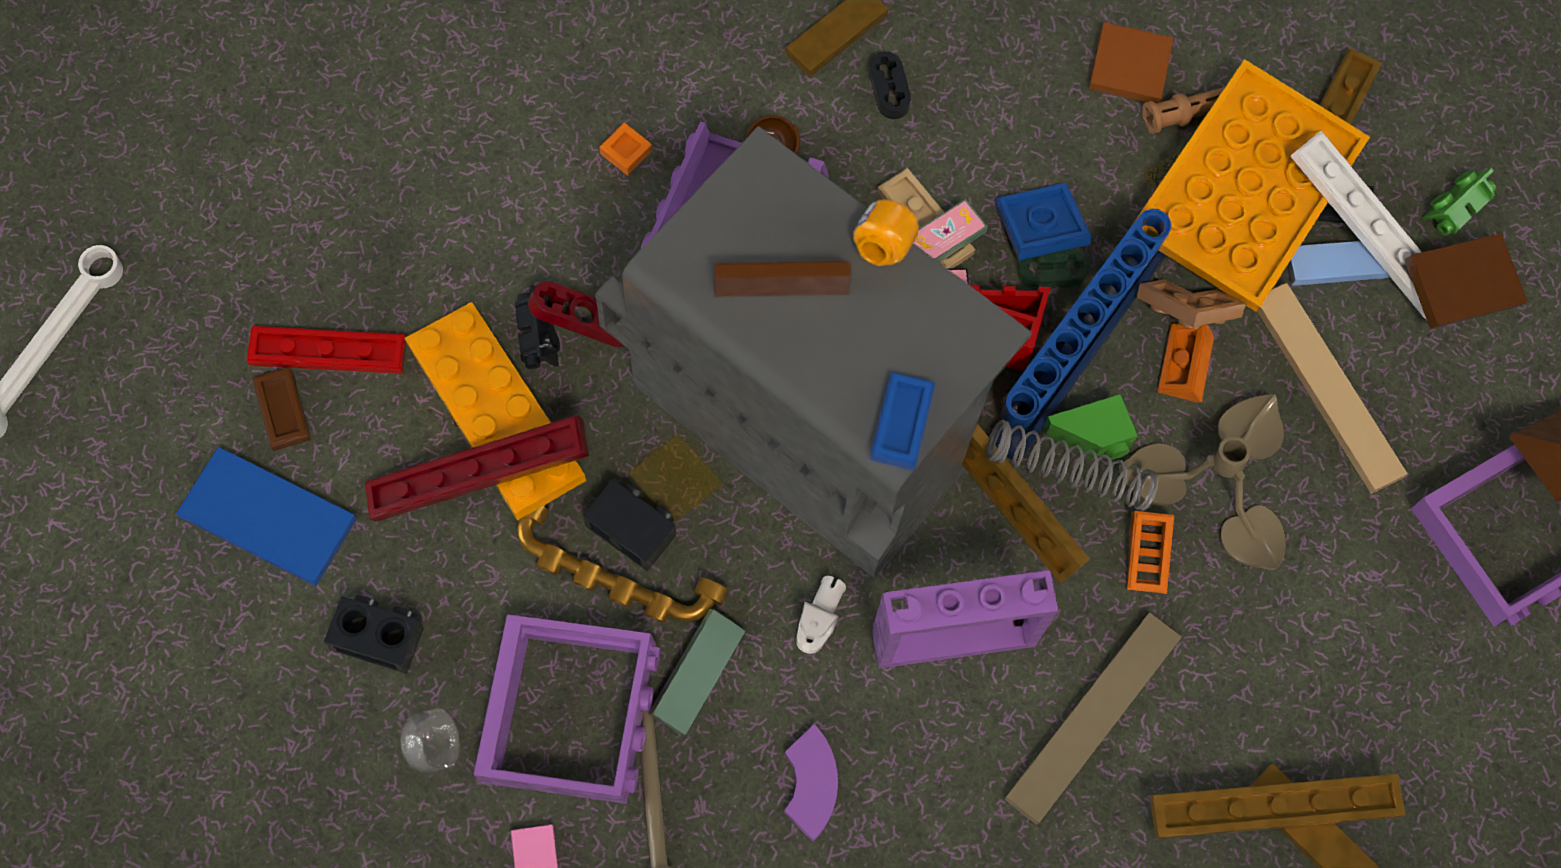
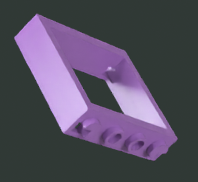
(1459, 556)
(963, 619)
(505, 690)

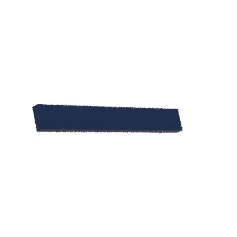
(1067, 384)

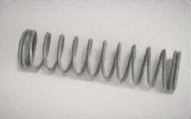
(1005, 445)

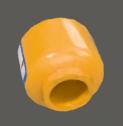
(886, 232)

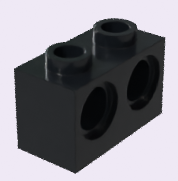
(370, 642)

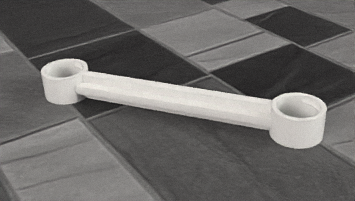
(56, 327)

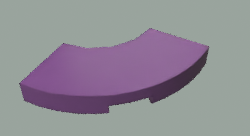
(815, 782)

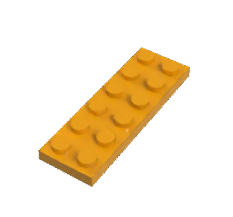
(488, 399)

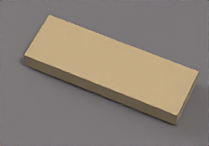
(910, 192)

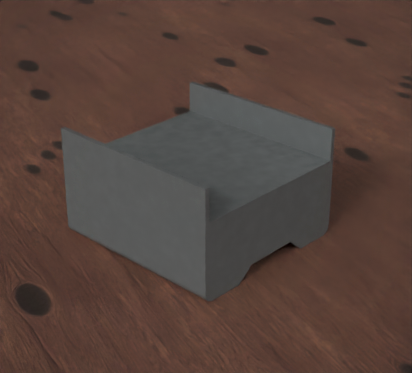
(802, 379)

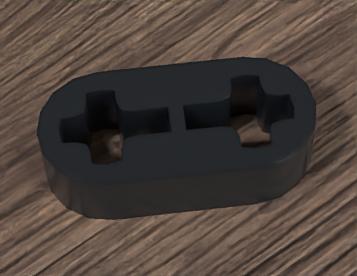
(882, 87)

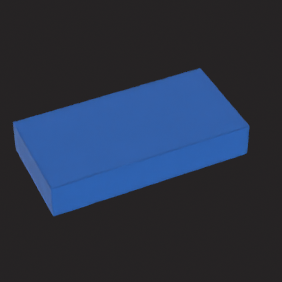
(902, 421)

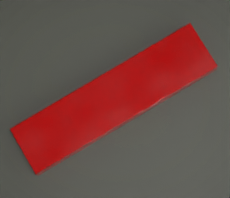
(326, 349)

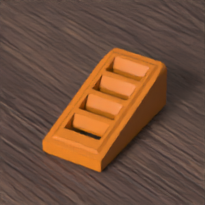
(1165, 538)

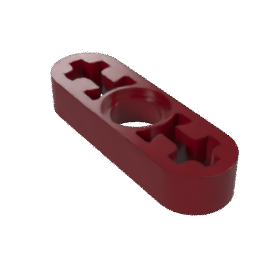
(567, 320)

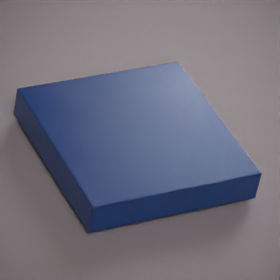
(1042, 221)

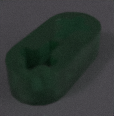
(1052, 275)

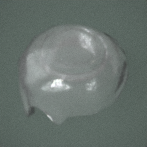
(430, 741)

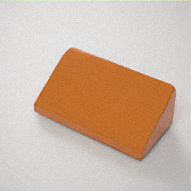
(1186, 362)

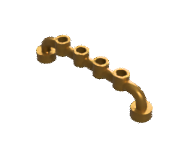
(622, 589)

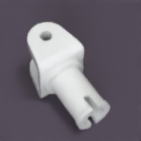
(818, 618)

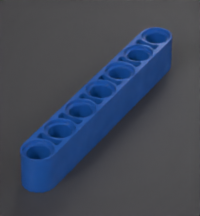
(1096, 304)

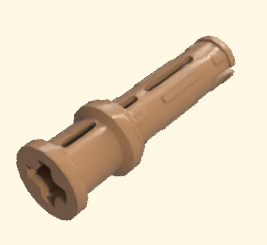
(1178, 110)

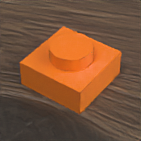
(625, 149)

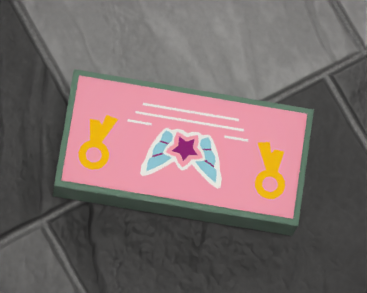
(950, 231)

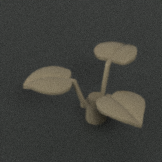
(1246, 431)

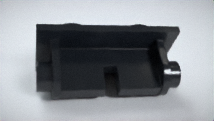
(542, 341)

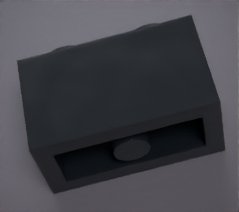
(630, 524)

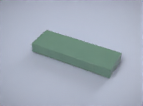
(696, 672)

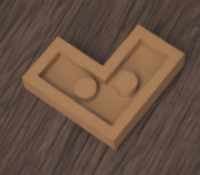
(1189, 307)

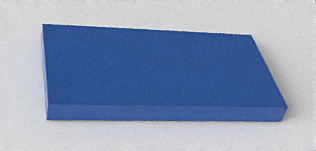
(266, 516)

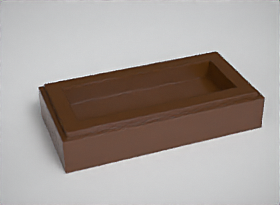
(281, 409)

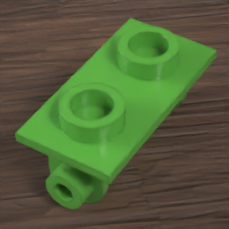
(1470, 190)

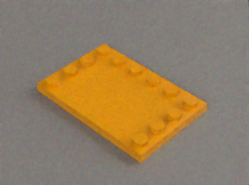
(1237, 192)

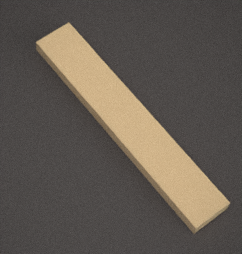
(1330, 390)

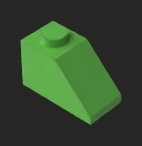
(1096, 427)

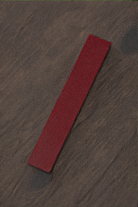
(477, 468)

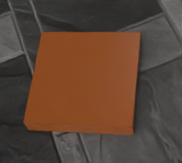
(1131, 63)

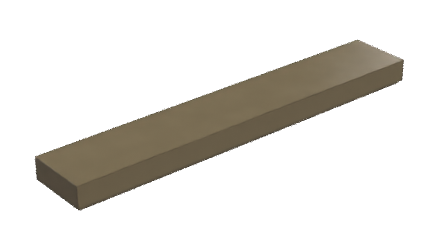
(1092, 719)

